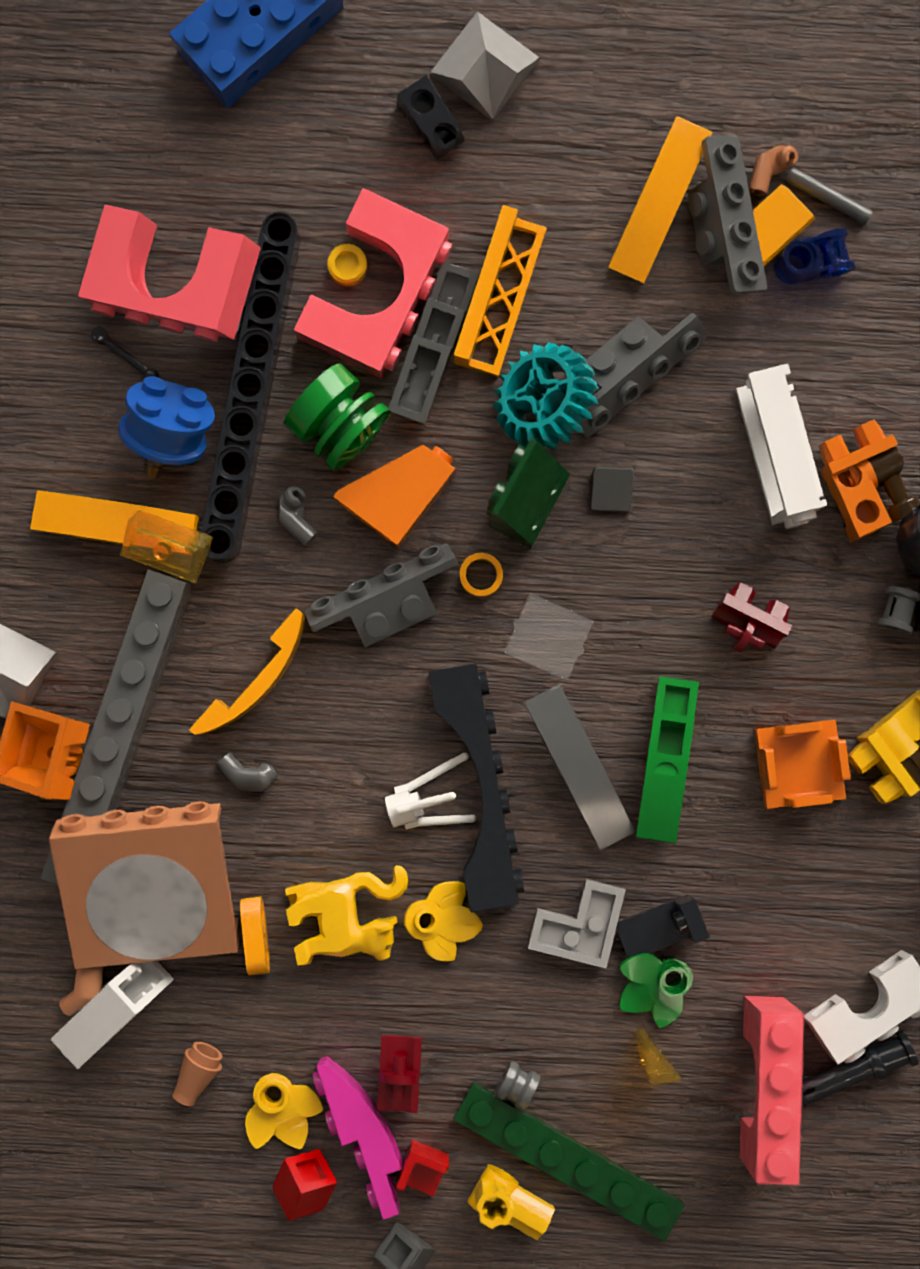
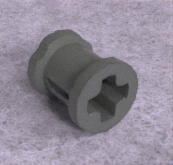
(899, 610)

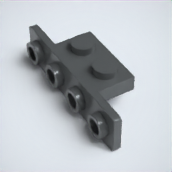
(725, 217)
(634, 362)
(387, 600)

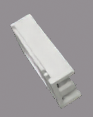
(780, 447)

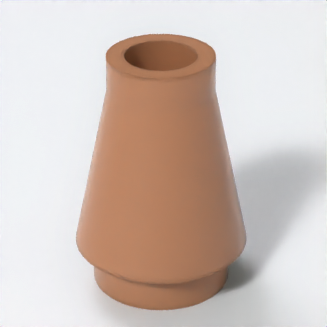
(197, 1070)

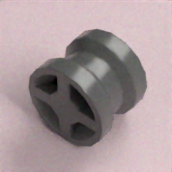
(516, 1086)

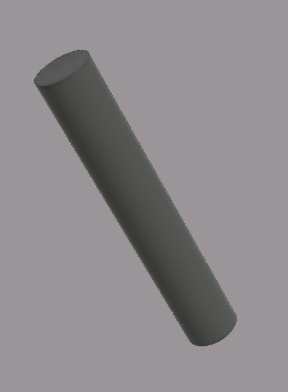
(828, 195)

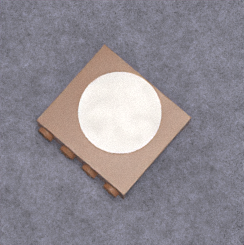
(144, 885)

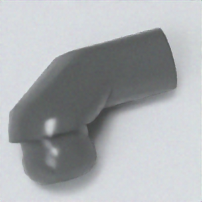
(292, 513)
(246, 778)

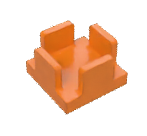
(802, 764)

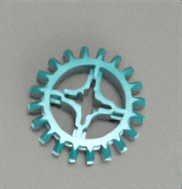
(556, 403)

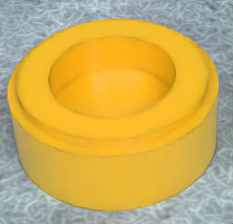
(347, 264)

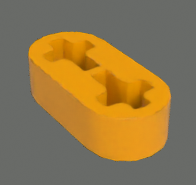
(255, 936)

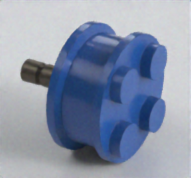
(165, 423)

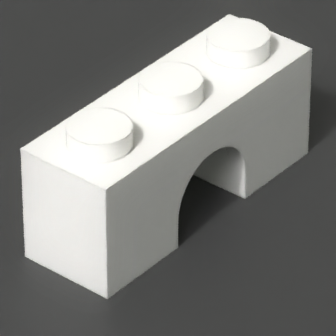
(847, 1033)

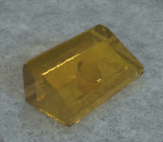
(165, 545)
(653, 1061)

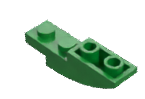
(667, 760)

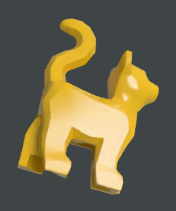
(337, 916)

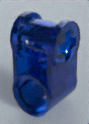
(821, 255)

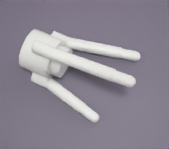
(406, 806)

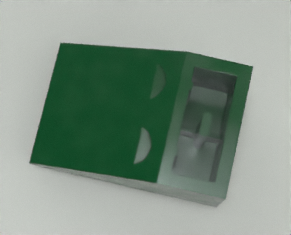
(529, 496)

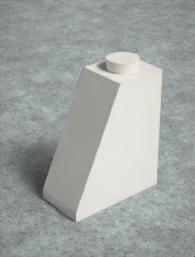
(110, 1010)

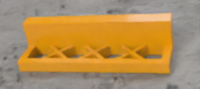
(485, 287)

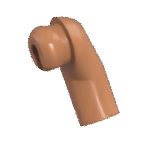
(770, 164)
(87, 985)

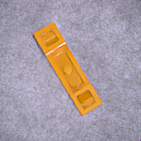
(220, 714)

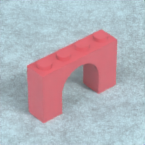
(207, 304)
(373, 339)
(773, 1136)

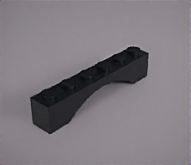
(489, 868)

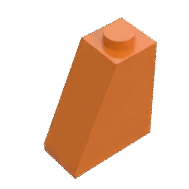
(398, 493)

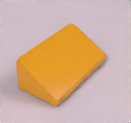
(779, 221)

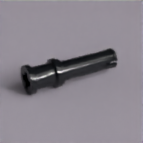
(874, 1063)

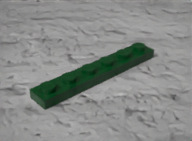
(569, 1161)

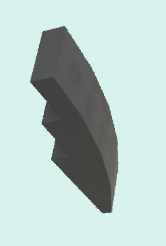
(433, 342)
(579, 767)

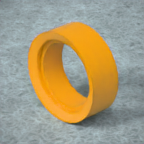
(476, 592)

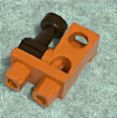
(856, 475)

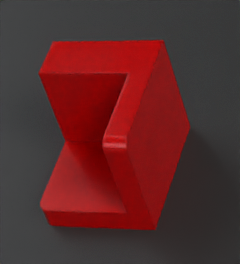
(422, 1168)
(304, 1184)

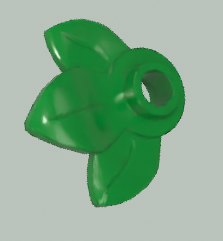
(650, 991)

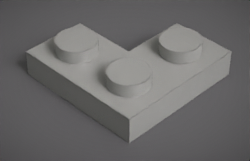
(583, 937)

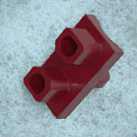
(750, 623)
(399, 1073)

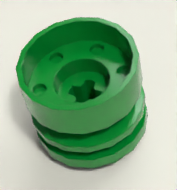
(329, 410)

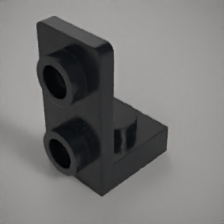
(662, 927)

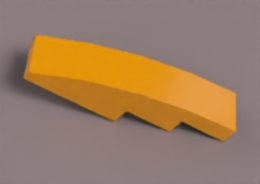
(659, 200)
(93, 517)

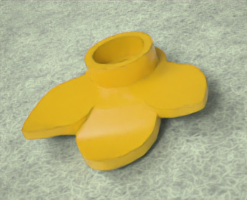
(448, 922)
(281, 1117)

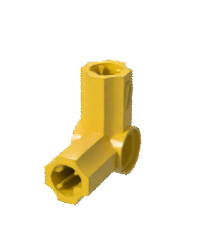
(504, 1202)

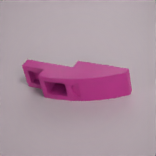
(356, 1118)

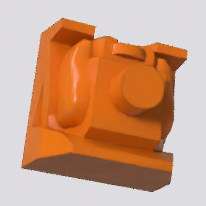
(41, 751)

